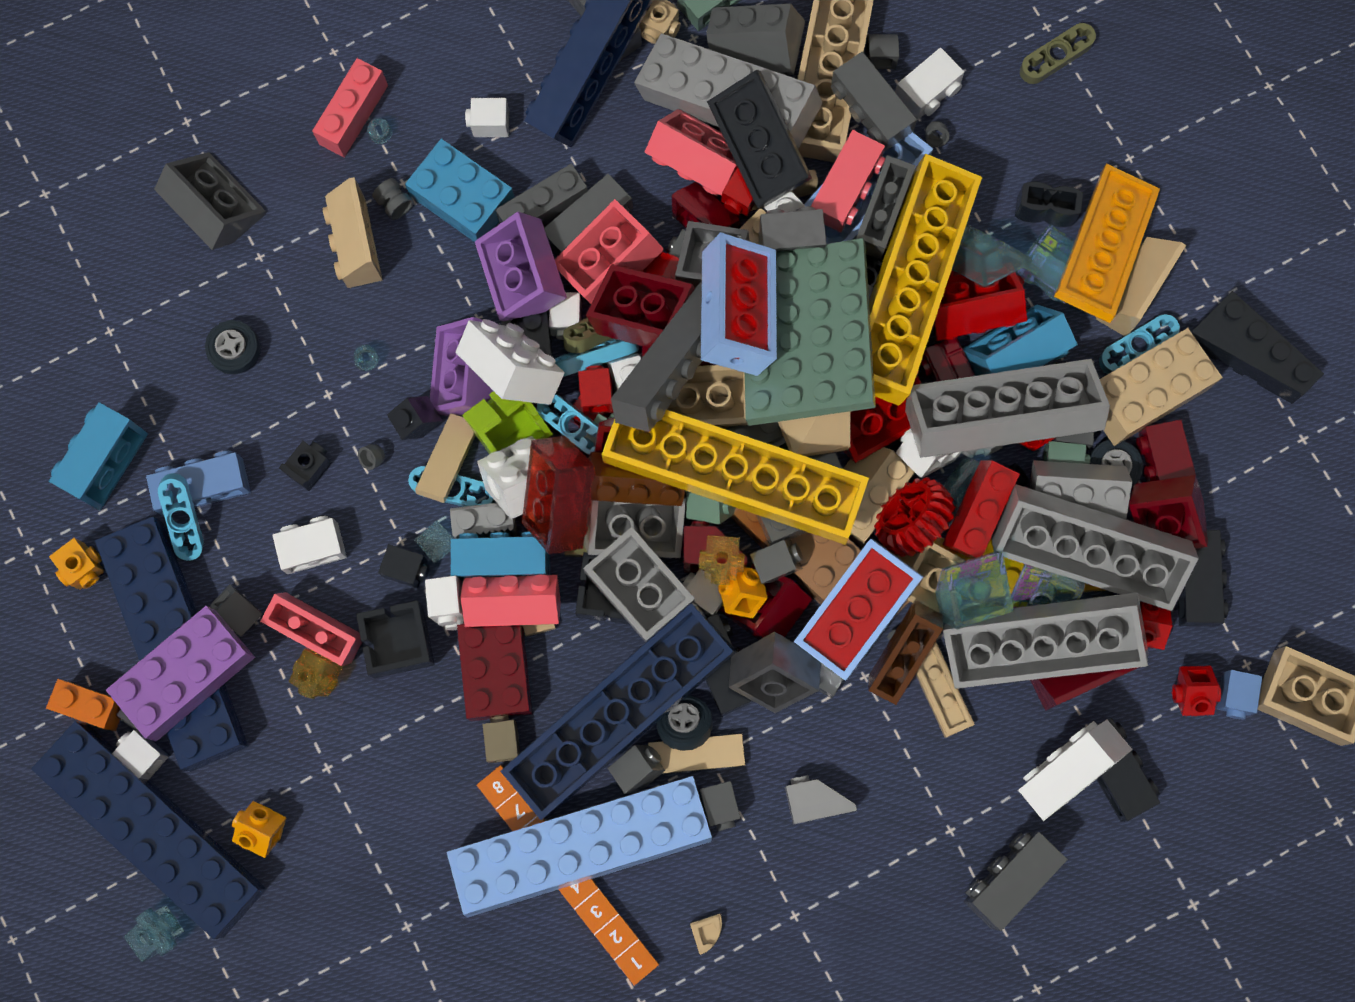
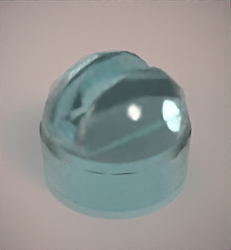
(385, 127)
(359, 359)

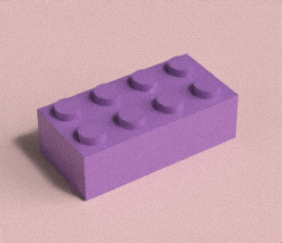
(180, 673)

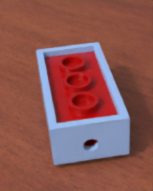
(738, 304)
(858, 609)

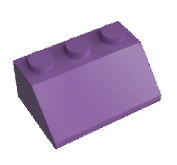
(520, 267)
(453, 383)

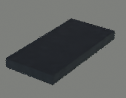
(759, 139)

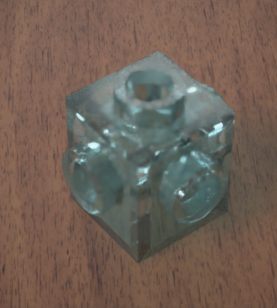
(159, 928)

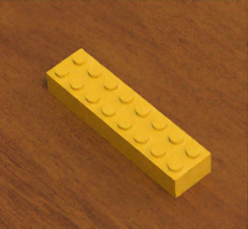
(917, 272)
(741, 473)

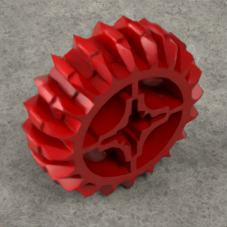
(914, 517)

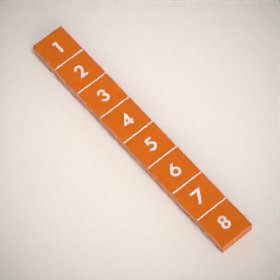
(584, 896)

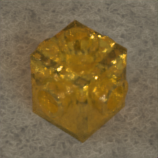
(721, 548)
(314, 674)

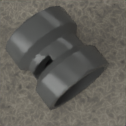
(393, 199)

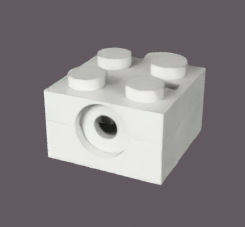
(506, 476)

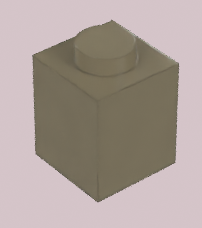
(501, 739)

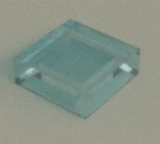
(435, 541)

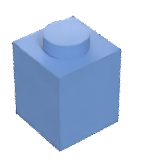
(1239, 694)

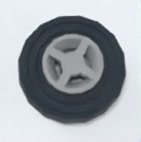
(225, 338)
(1119, 455)
(673, 726)

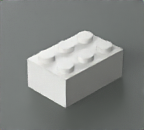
(509, 362)
(1073, 767)

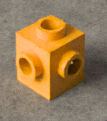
(77, 564)
(744, 595)
(258, 829)

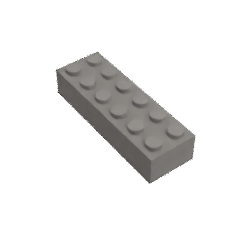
(690, 75)
(1006, 408)
(1094, 547)
(1049, 642)

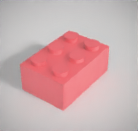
(692, 150)
(609, 239)

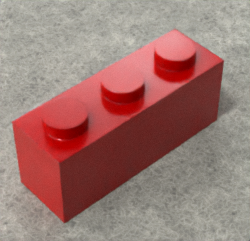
(981, 509)

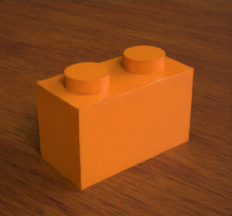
(84, 705)

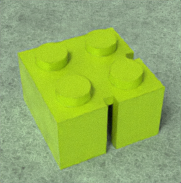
(505, 422)

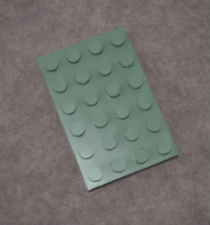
(821, 337)

